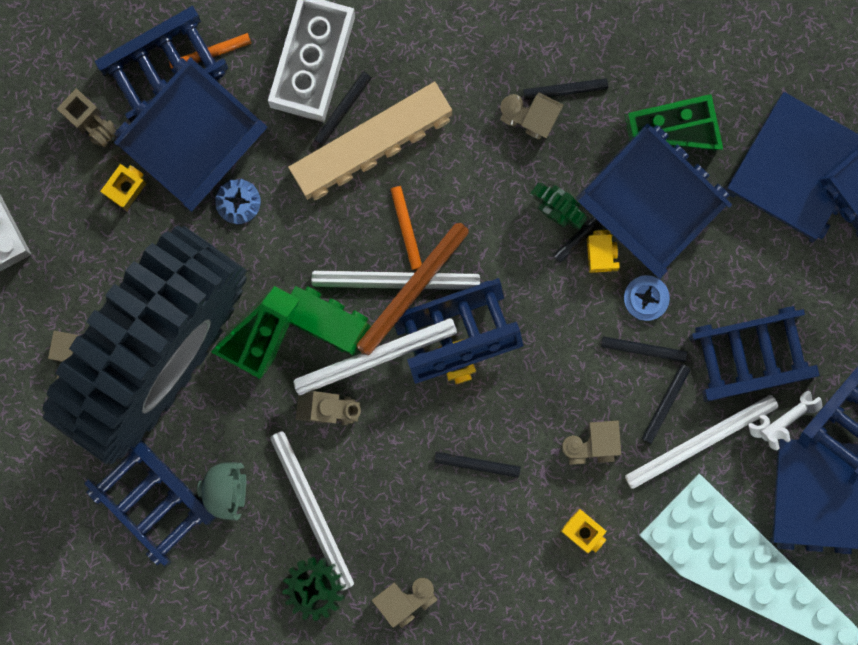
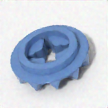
(245, 211)
(658, 292)

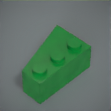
(687, 123)
(329, 320)
(259, 333)

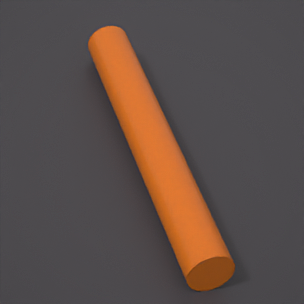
(221, 48)
(406, 227)

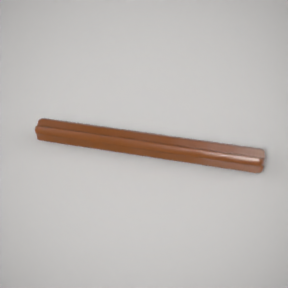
(412, 289)

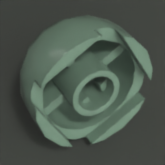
(223, 490)

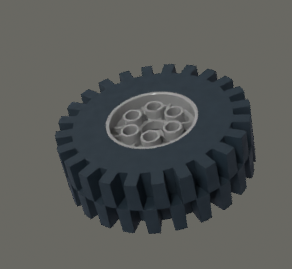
(143, 344)

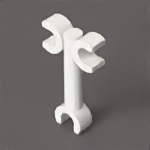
(777, 429)

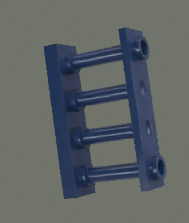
(159, 36)
(468, 351)
(745, 381)
(833, 412)
(177, 493)

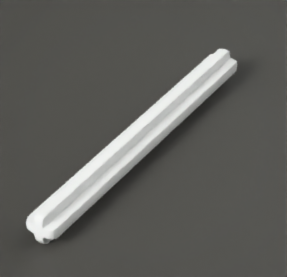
(390, 280)
(378, 356)
(701, 441)
(310, 507)

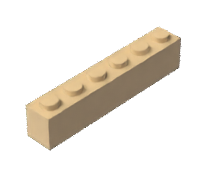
(371, 141)

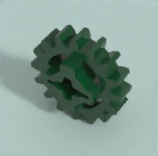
(558, 205)
(326, 592)

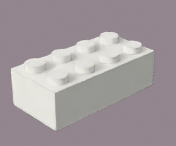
(311, 58)

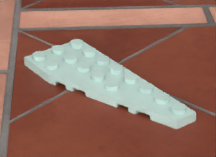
(728, 555)

